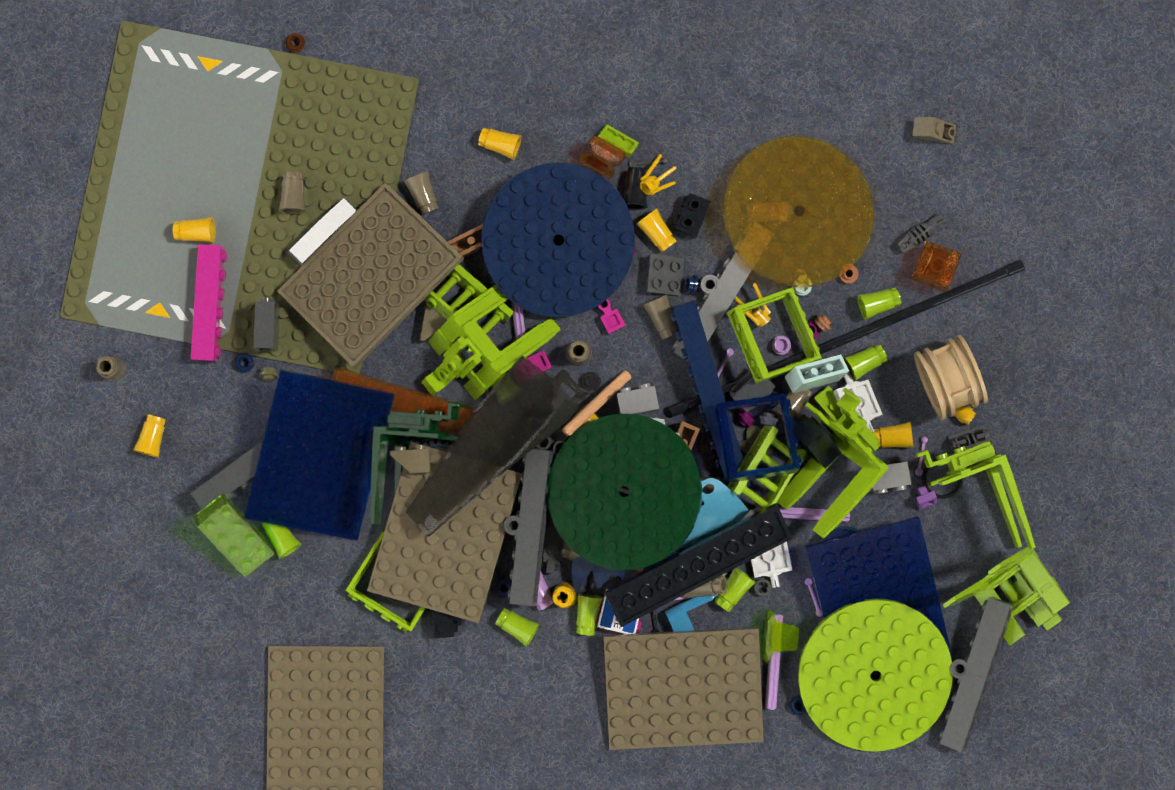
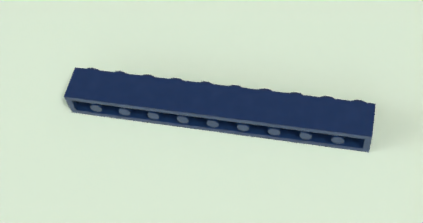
(705, 377)

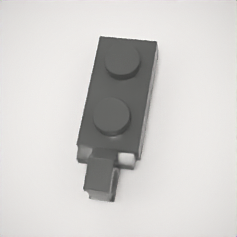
(553, 548)

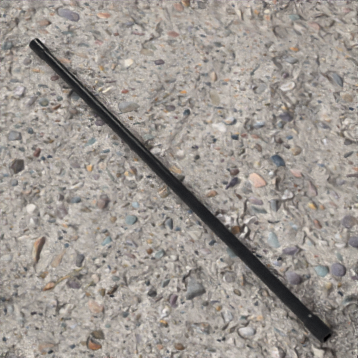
(1007, 271)

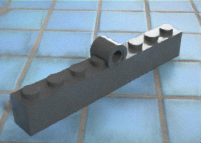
(531, 528)
(976, 674)

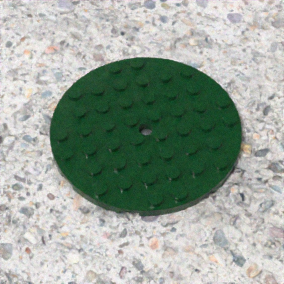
(661, 499)

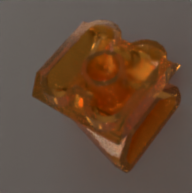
(602, 157)
(936, 266)

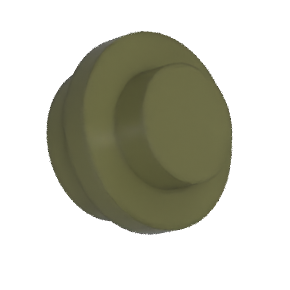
(268, 374)

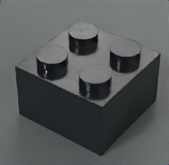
(816, 440)

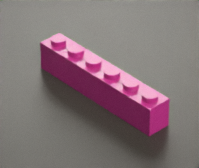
(208, 303)

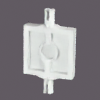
(869, 407)
(772, 563)

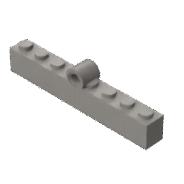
(720, 297)

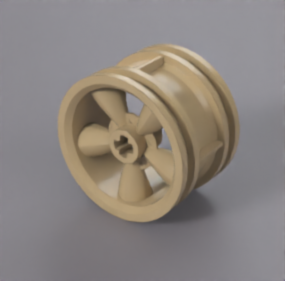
(951, 377)

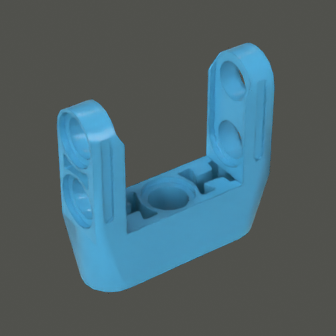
(678, 614)

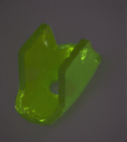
(778, 636)

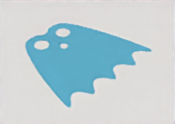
(719, 512)

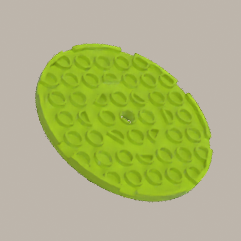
(866, 639)

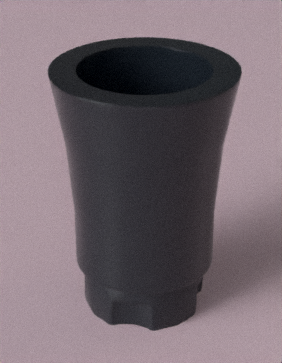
(633, 195)

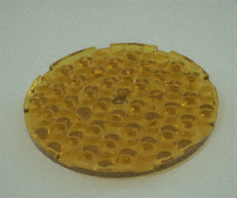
(789, 246)

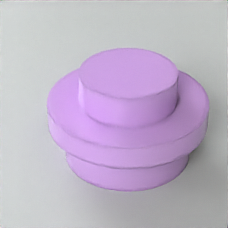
(781, 345)

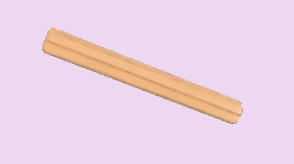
(596, 403)

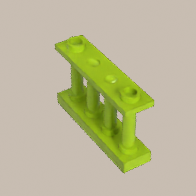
(471, 287)
(756, 454)

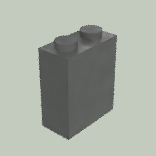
(266, 325)

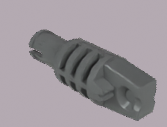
(919, 233)

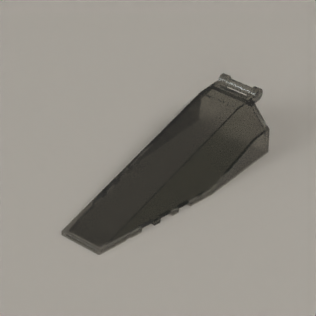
(499, 432)

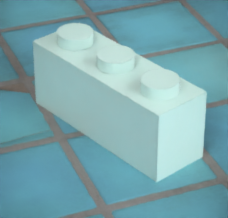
(816, 373)

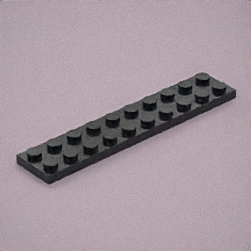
(698, 565)

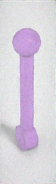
(729, 352)
(919, 471)
(808, 582)

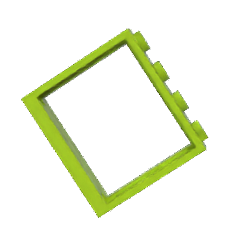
(750, 346)
(373, 605)

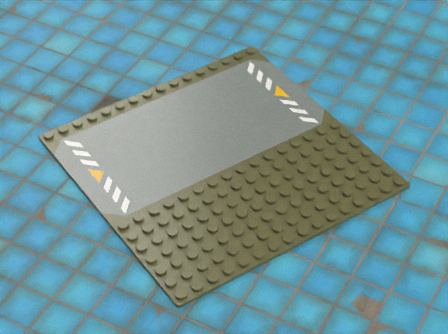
(208, 133)

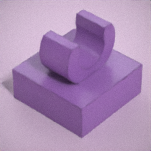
(925, 499)

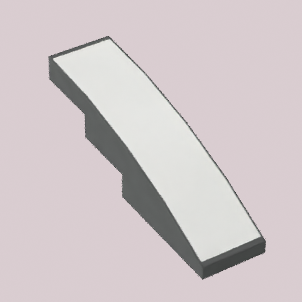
(321, 231)

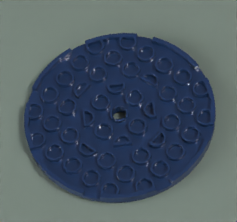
(521, 233)

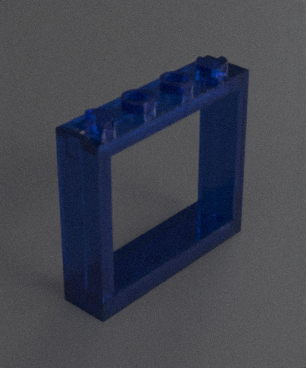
(726, 441)

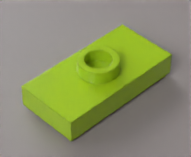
(619, 140)

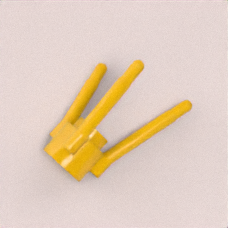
(650, 184)
(759, 316)

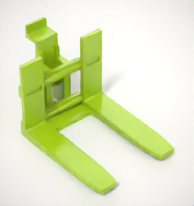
(495, 362)
(856, 444)
(993, 464)
(1026, 593)

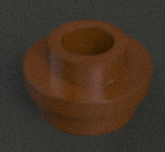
(295, 36)

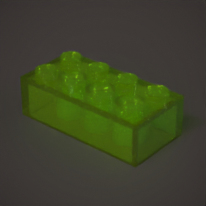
(233, 535)

